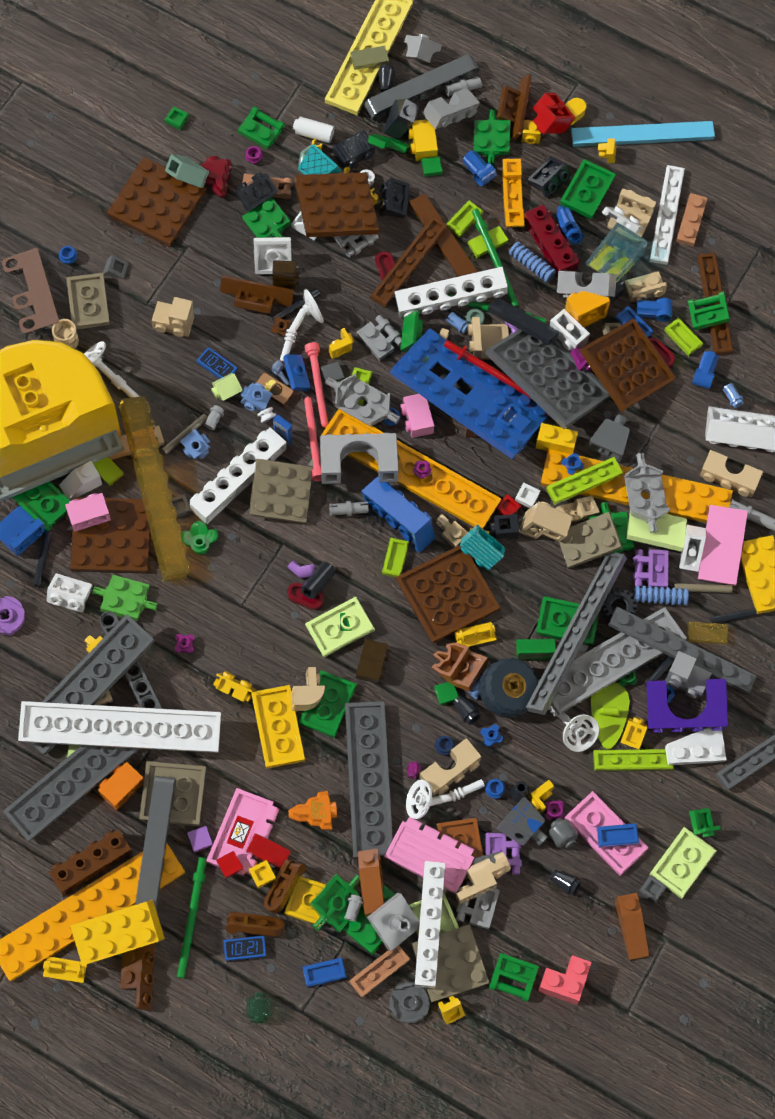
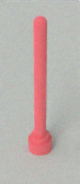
(313, 350)
(316, 472)

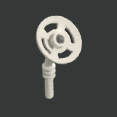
(309, 308)
(94, 355)
(577, 730)
(424, 800)

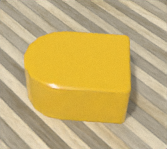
(577, 107)

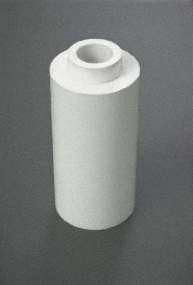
(313, 129)

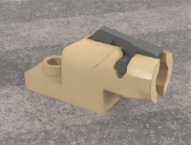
(482, 875)

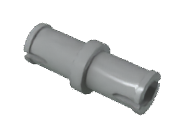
(462, 84)
(348, 508)

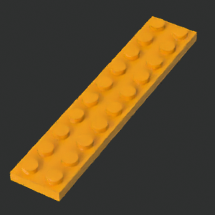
(440, 488)
(682, 496)
(52, 930)

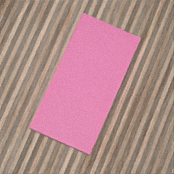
(722, 545)
(595, 813)

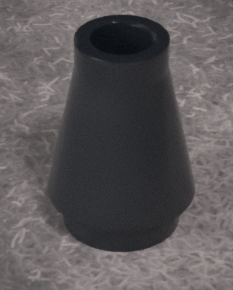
(386, 76)
(467, 711)
(517, 795)
(565, 881)

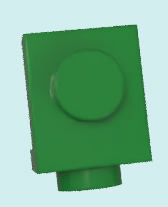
(702, 822)

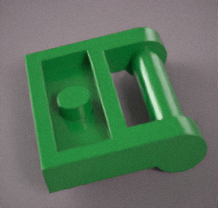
(259, 133)
(709, 315)
(515, 970)

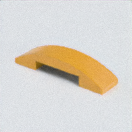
(512, 193)

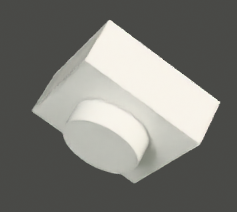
(527, 495)

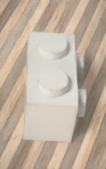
(570, 331)

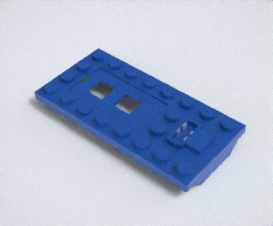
(489, 410)

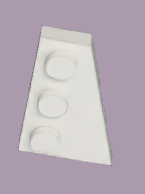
(697, 748)

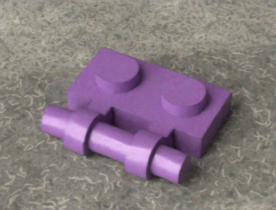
(657, 568)
(497, 843)

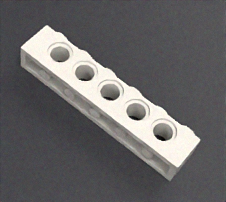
(458, 285)
(208, 510)
(429, 925)

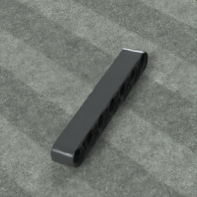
(423, 86)
(137, 680)
(155, 840)

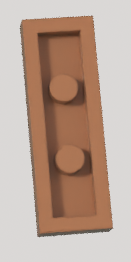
(691, 219)
(379, 971)

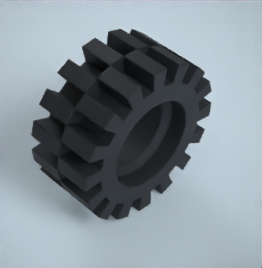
(621, 596)

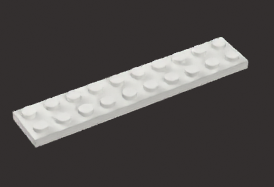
(119, 727)

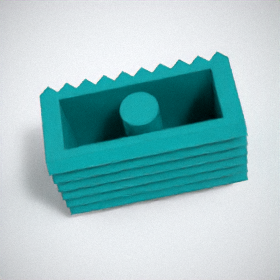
(482, 547)

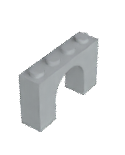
(380, 446)

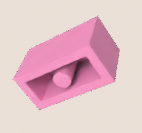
(418, 415)
(87, 511)

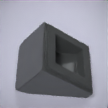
(115, 267)

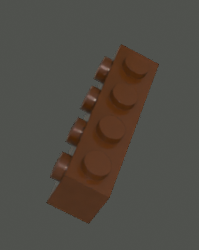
(90, 862)

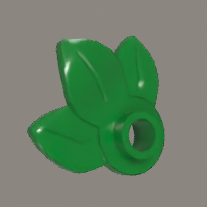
(199, 535)

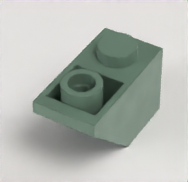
(186, 170)

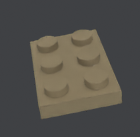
(88, 300)
(590, 540)

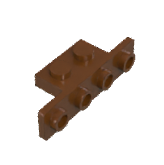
(514, 104)
(255, 295)
(138, 974)

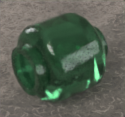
(259, 1008)

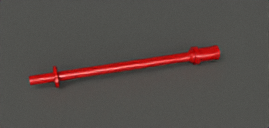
(484, 366)

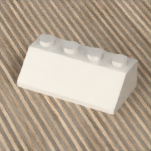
(740, 428)

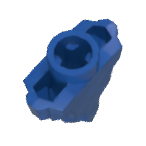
(569, 225)

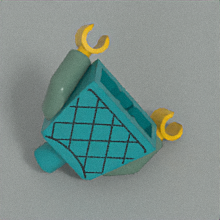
(314, 161)

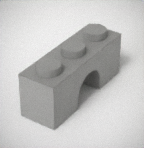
(461, 106)
(571, 282)

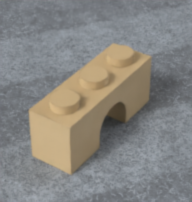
(715, 471)
(466, 759)

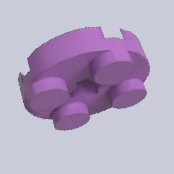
(16, 615)

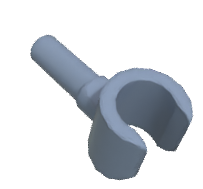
(277, 369)

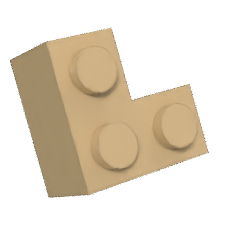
(174, 317)
(547, 521)

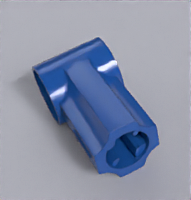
(481, 171)
(657, 309)
(704, 374)

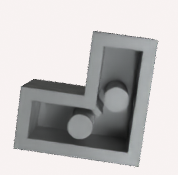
(687, 676)

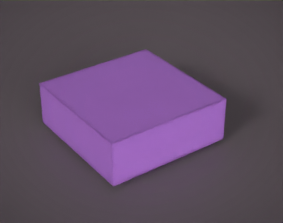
(200, 839)

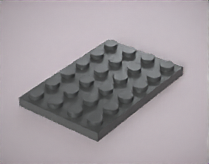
(549, 376)

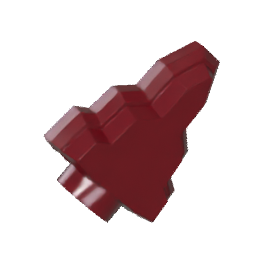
(218, 174)

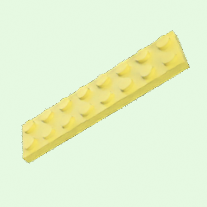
(378, 30)

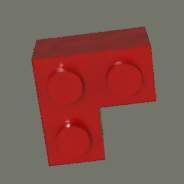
(552, 114)

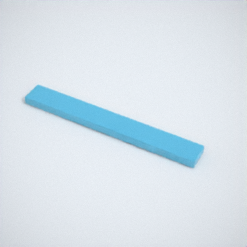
(643, 133)

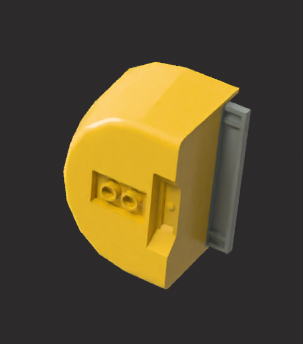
(51, 415)

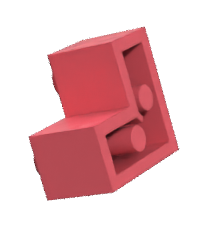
(567, 985)

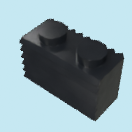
(353, 150)

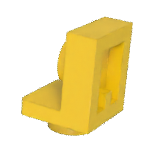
(530, 133)
(342, 346)
(634, 732)
(543, 793)

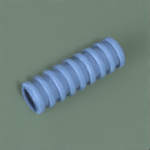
(532, 262)
(661, 595)

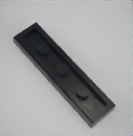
(523, 321)

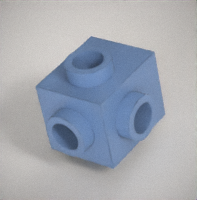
(255, 397)
(189, 442)

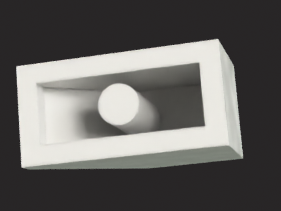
(81, 481)
(693, 548)

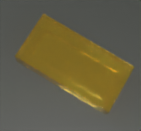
(707, 633)

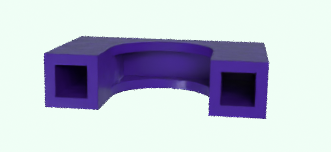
(712, 716)

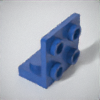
(20, 530)

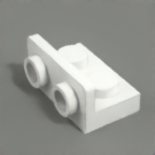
(68, 592)

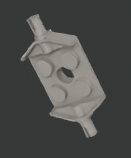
(352, 390)
(649, 480)

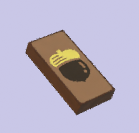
(280, 392)

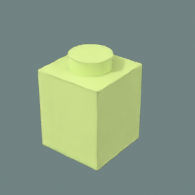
(226, 387)

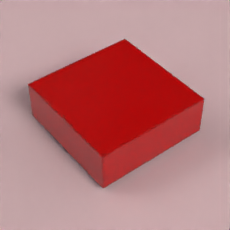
(508, 506)
(229, 864)

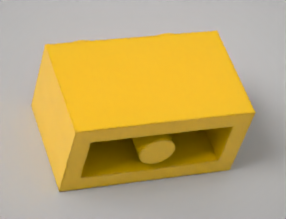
(424, 139)
(556, 439)

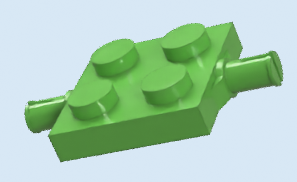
(125, 597)

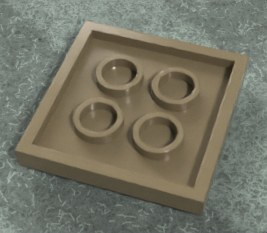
(280, 491)
(187, 792)
(457, 964)

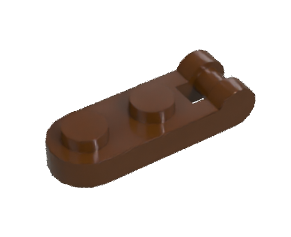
(283, 885)
(254, 924)

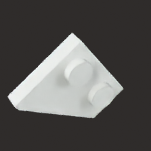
(618, 214)

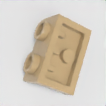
(645, 287)

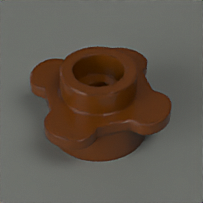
(281, 331)

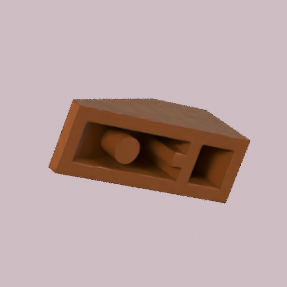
(371, 880)
(632, 925)

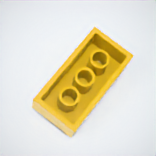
(117, 932)

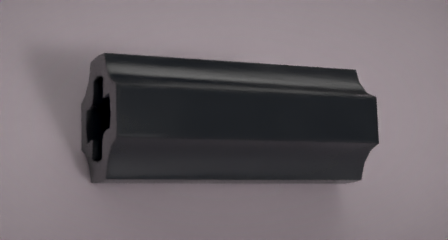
(318, 580)

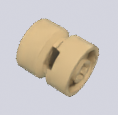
(65, 332)

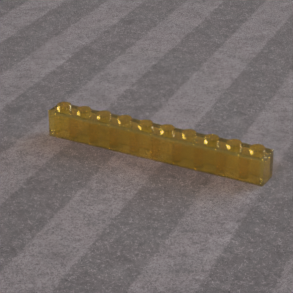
(154, 489)

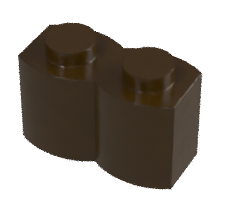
(285, 274)
(372, 661)

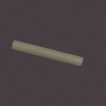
(177, 440)
(704, 588)

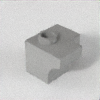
(421, 48)

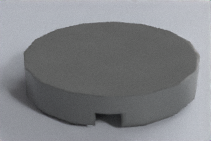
(409, 1003)

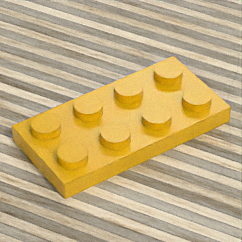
(759, 570)
(277, 727)

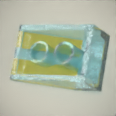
(617, 252)

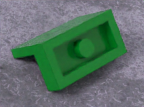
(411, 331)
(535, 649)

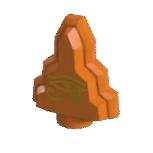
(317, 811)

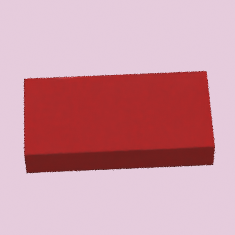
(267, 850)

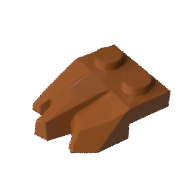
(460, 665)

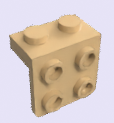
(635, 206)
(485, 337)

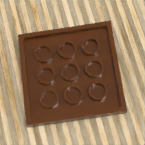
(155, 202)
(336, 204)
(627, 364)
(115, 544)
(447, 594)

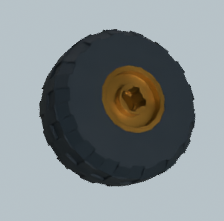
(508, 687)

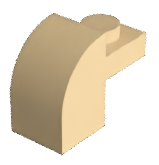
(307, 696)

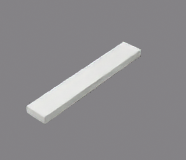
(667, 215)

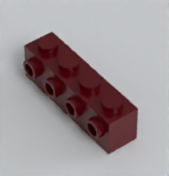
(550, 240)

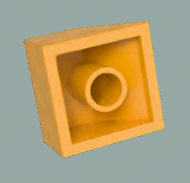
(587, 307)

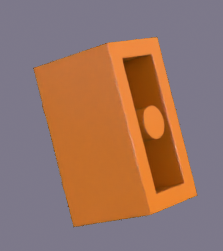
(120, 785)

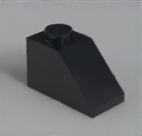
(400, 118)

